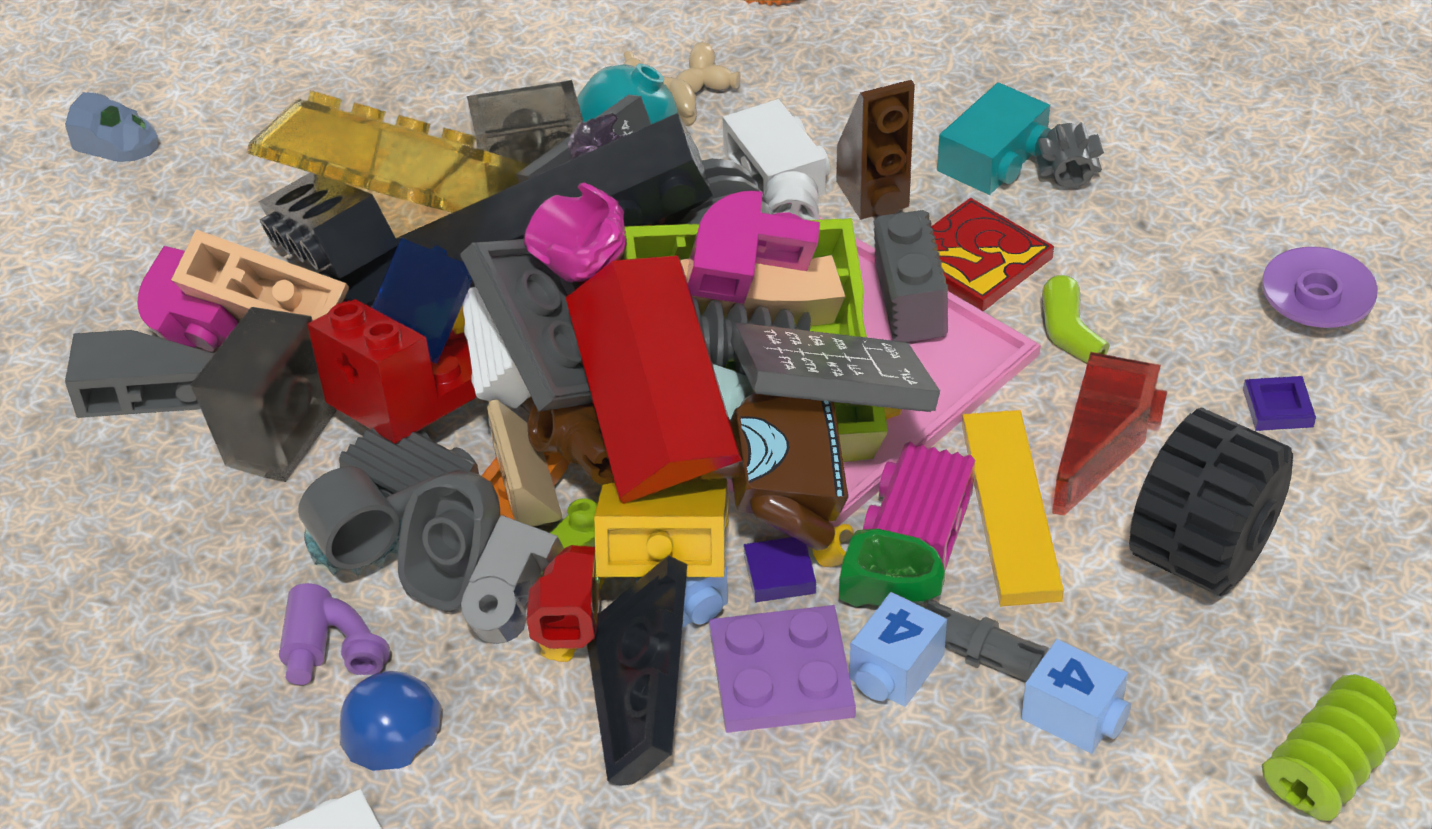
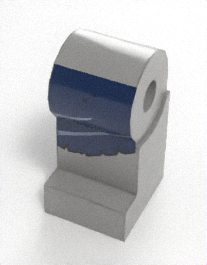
(503, 577)

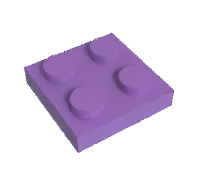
(781, 669)

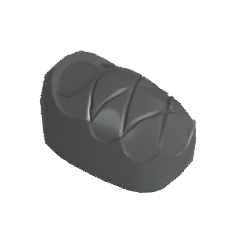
(445, 536)

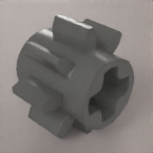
(1070, 154)

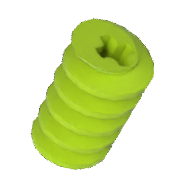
(1334, 747)

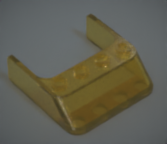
(384, 156)

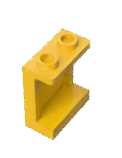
(676, 521)

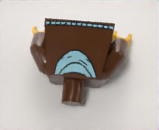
(791, 470)

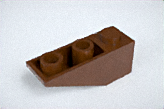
(877, 151)

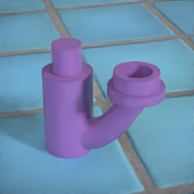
(305, 632)

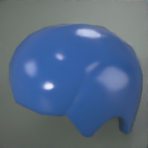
(388, 720)

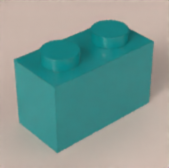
(993, 138)

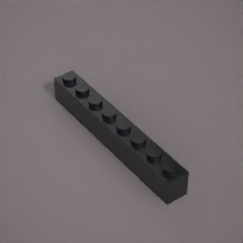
(645, 171)

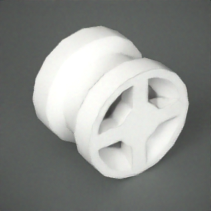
(795, 189)

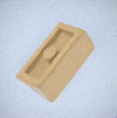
(522, 468)

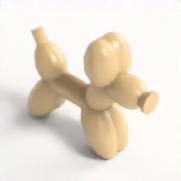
(688, 82)

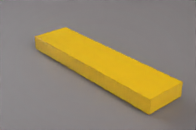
(1012, 509)

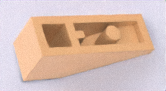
(248, 279)

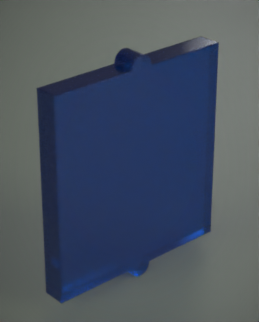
(424, 292)

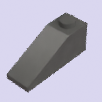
(131, 374)

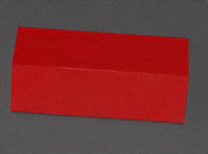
(650, 376)

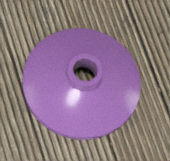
(1319, 287)

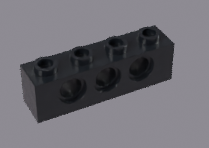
(327, 224)

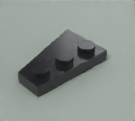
(637, 672)

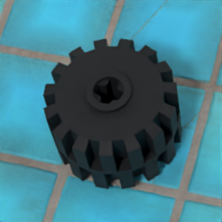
(1211, 501)

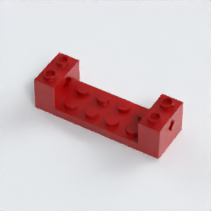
(385, 372)

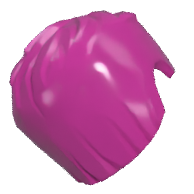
(577, 233)

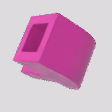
(738, 236)
(177, 315)

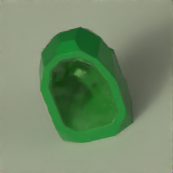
(887, 563)

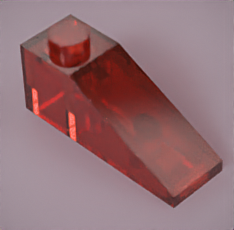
(1107, 425)

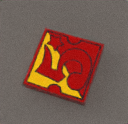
(986, 253)

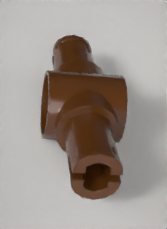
(573, 434)

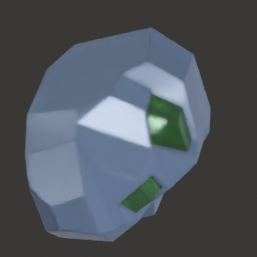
(109, 129)

